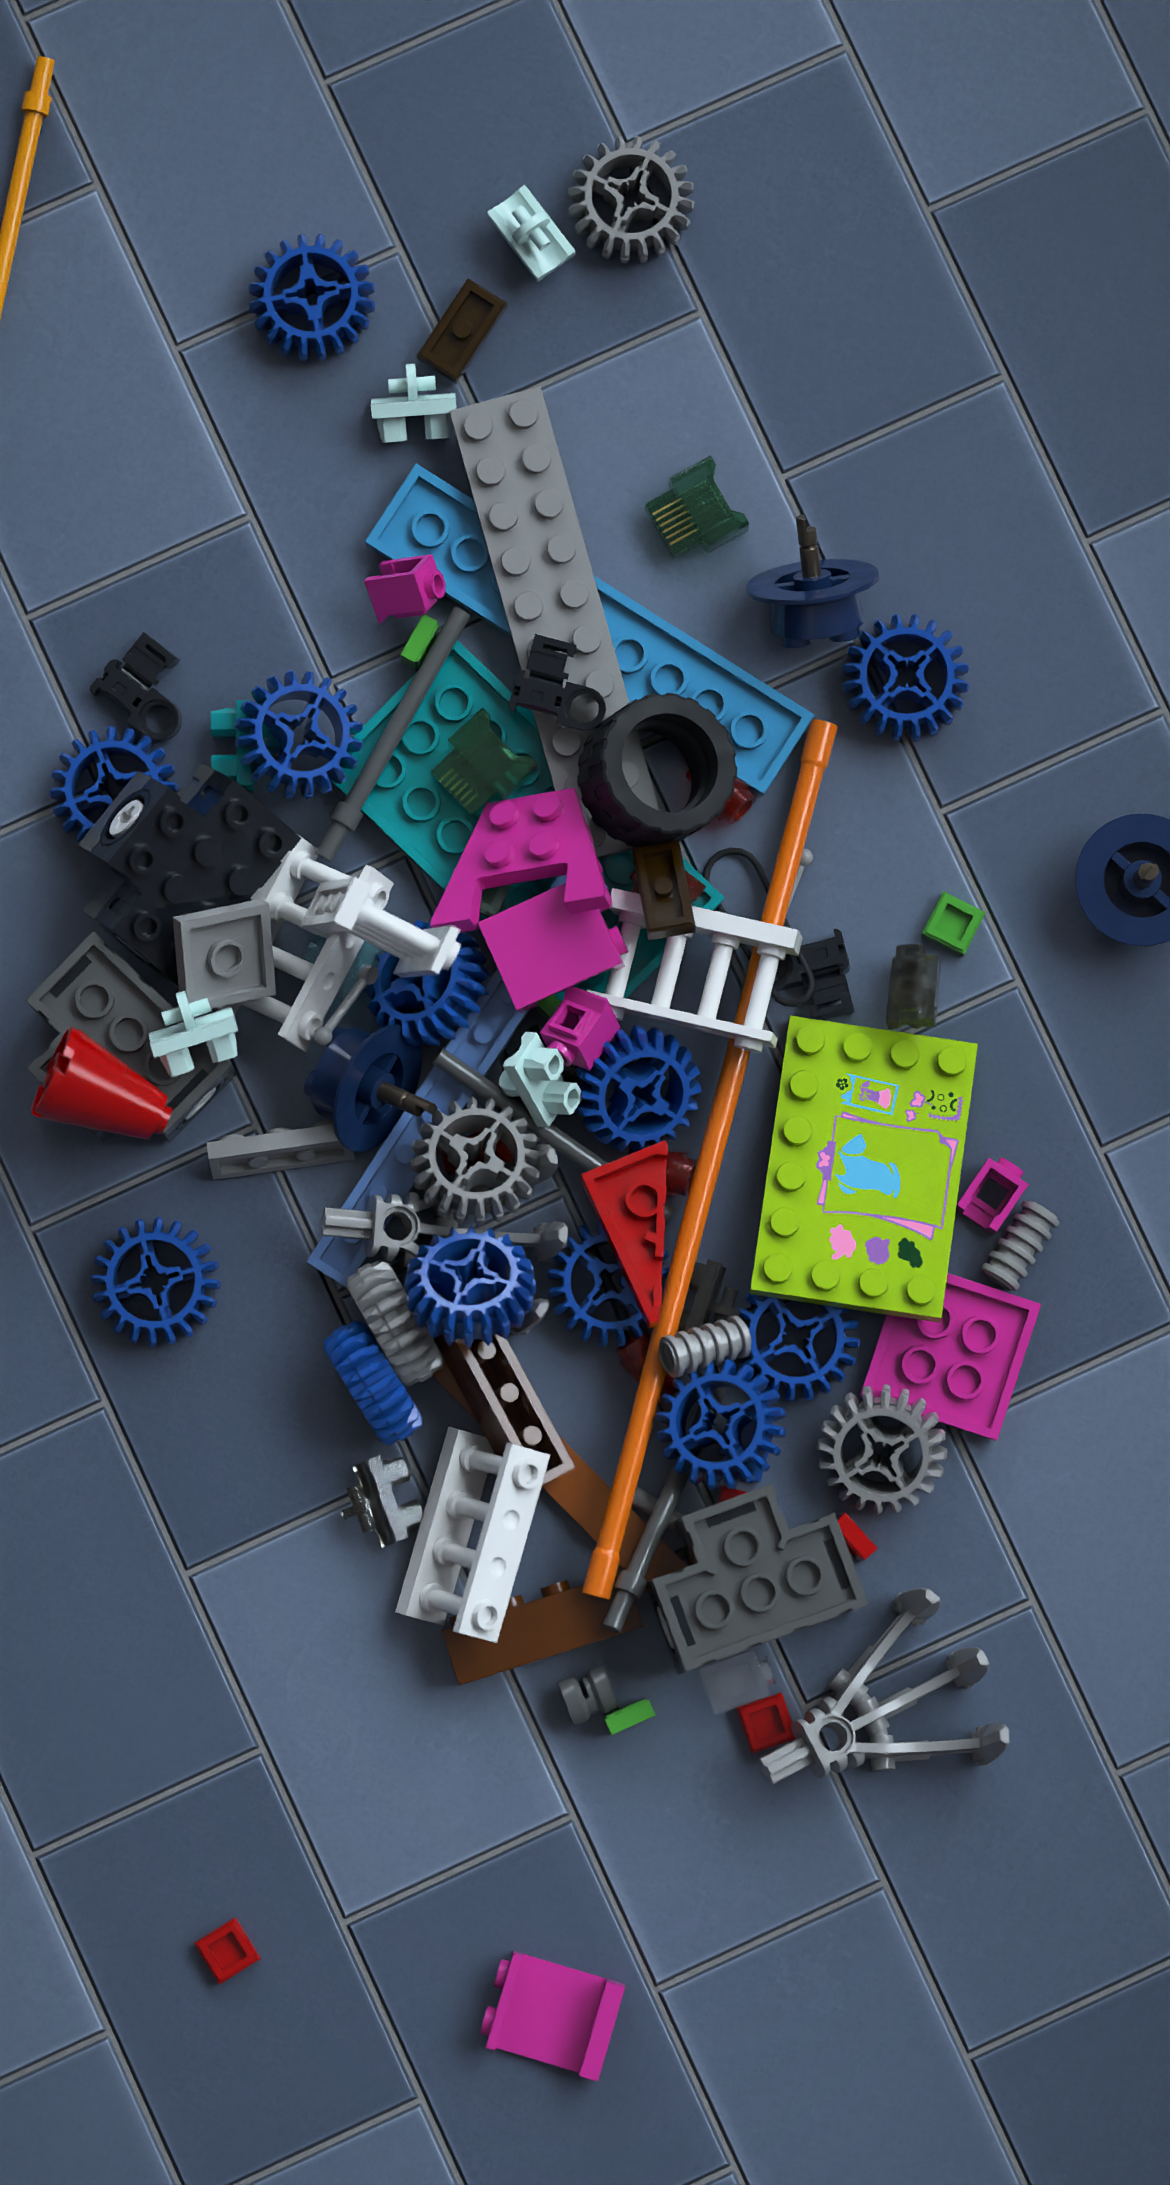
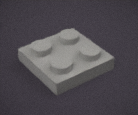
(225, 953)

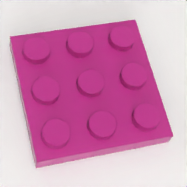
(964, 1362)

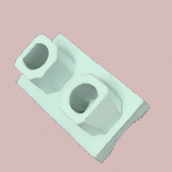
(531, 233)
(392, 411)
(174, 1041)
(536, 1078)

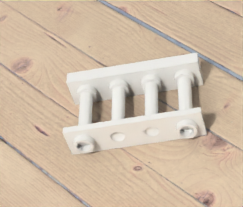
(345, 907)
(726, 933)
(336, 957)
(447, 1527)

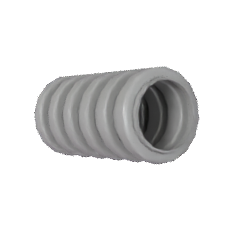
(1020, 1245)
(701, 1346)

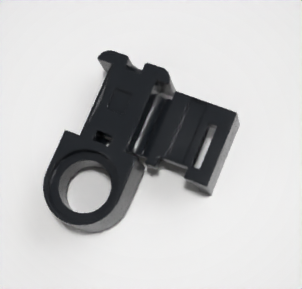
(134, 682)
(546, 683)
(823, 960)

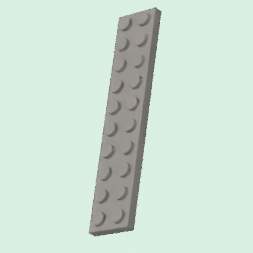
(545, 575)

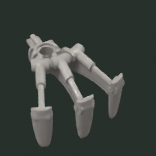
(369, 1226)
(964, 1668)

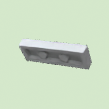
(276, 1151)

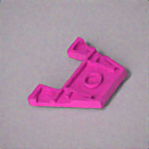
(523, 843)

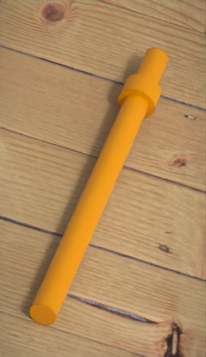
(35, 107)

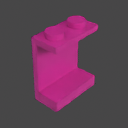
(549, 949)
(553, 2014)

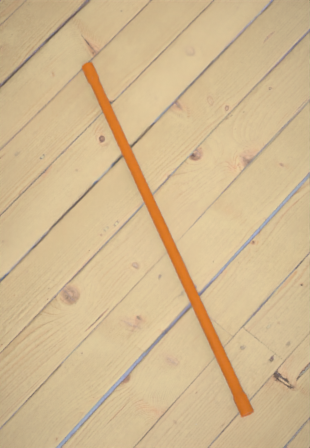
(606, 1555)

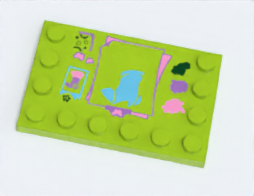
(864, 1169)

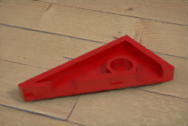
(631, 1208)

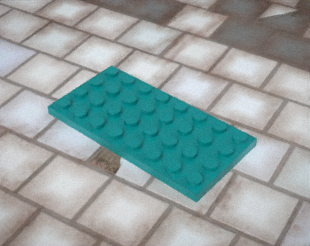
(436, 828)

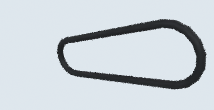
(706, 874)

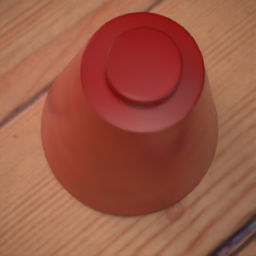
(98, 1091)

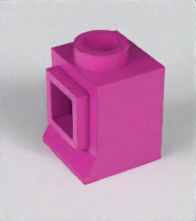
(406, 587)
(580, 1027)
(1004, 1174)

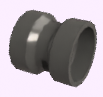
(599, 1691)

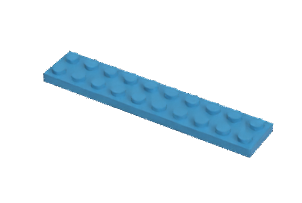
(651, 653)

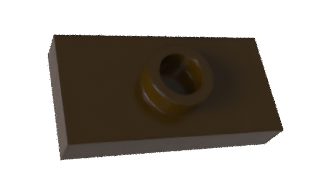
(462, 331)
(663, 890)

